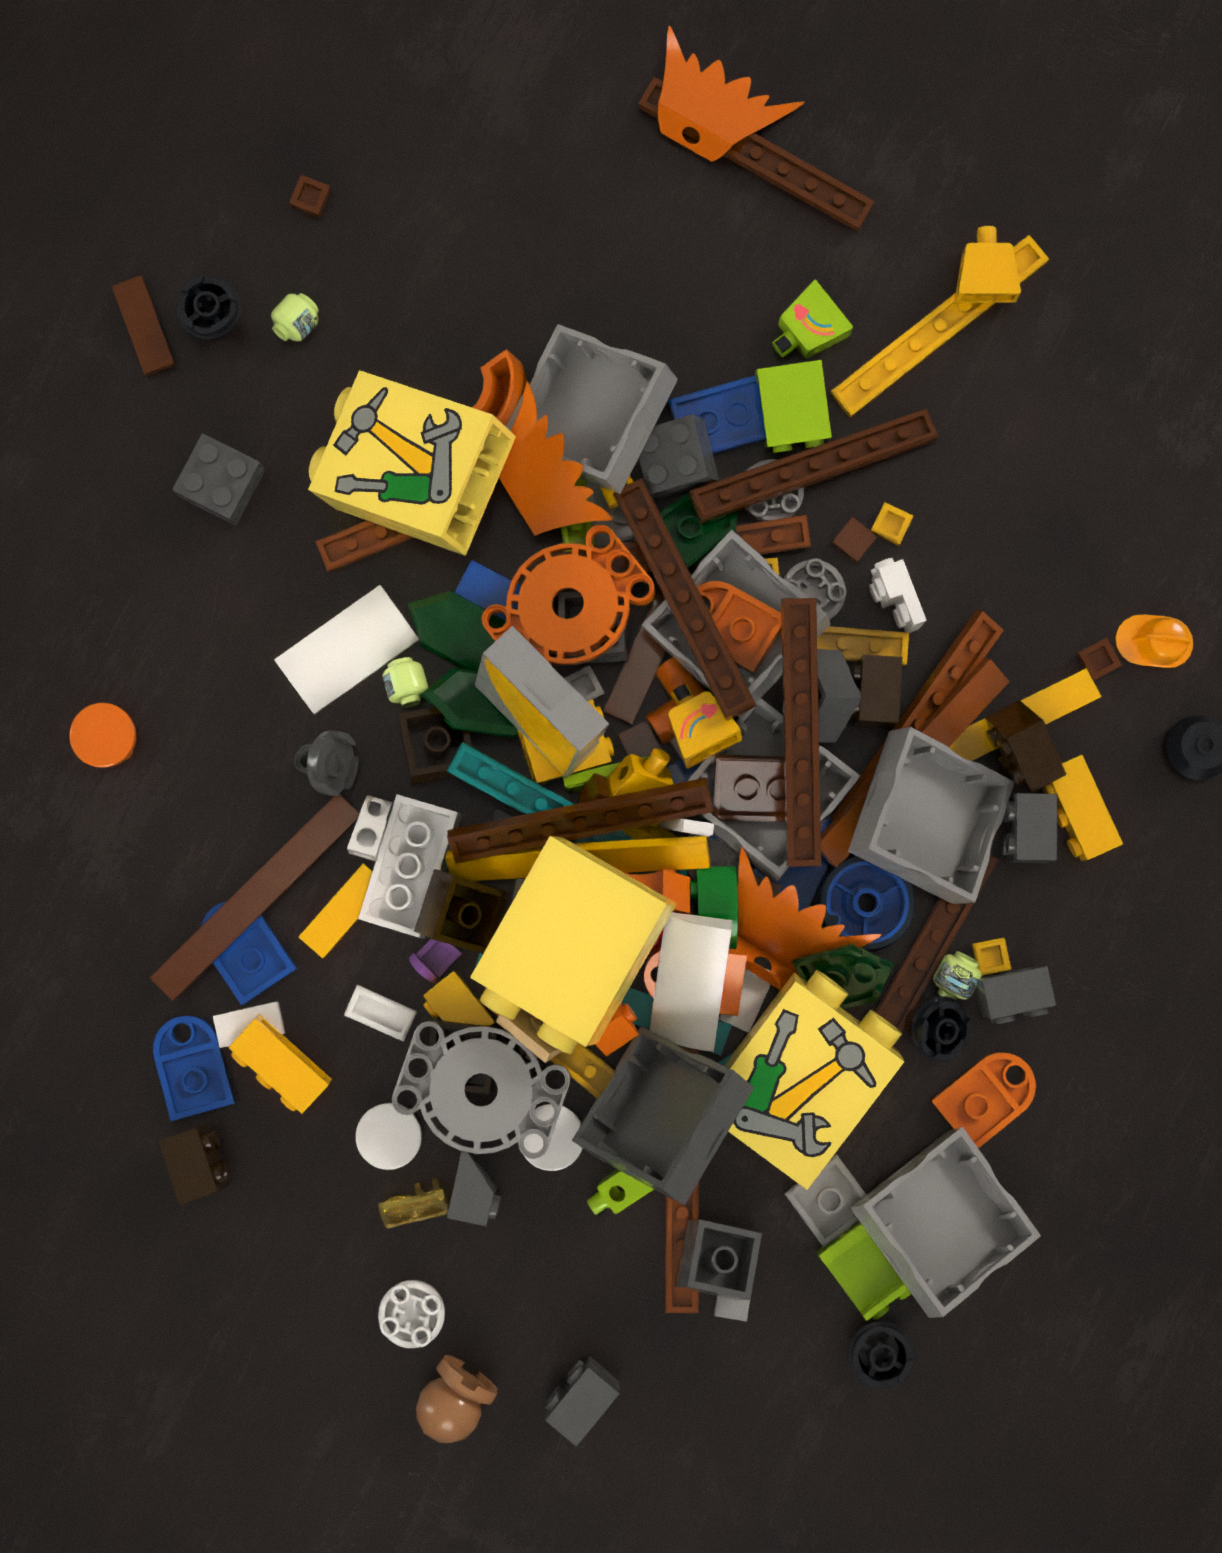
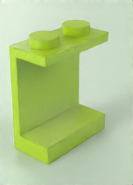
(794, 405)
(863, 1272)

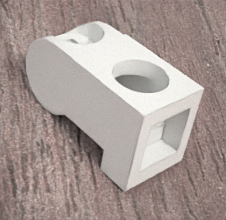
(370, 828)

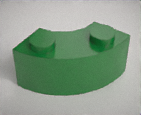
(717, 896)

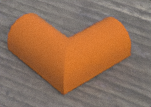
(671, 676)

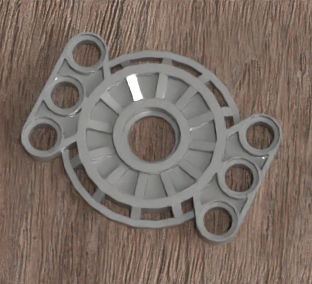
(446, 1083)

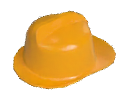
(1154, 641)

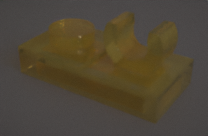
(408, 1209)

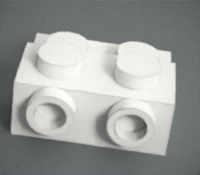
(893, 586)

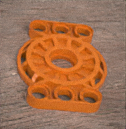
(592, 579)

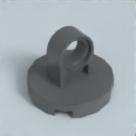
(329, 762)

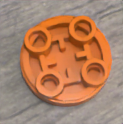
(103, 735)

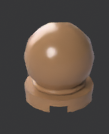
(452, 1404)

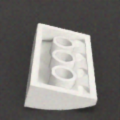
(347, 649)
(408, 854)
(691, 980)

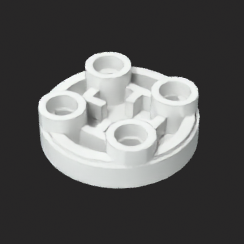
(388, 1137)
(561, 1149)
(411, 1313)

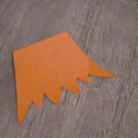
(709, 105)
(538, 478)
(780, 932)

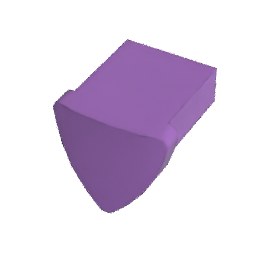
(434, 959)

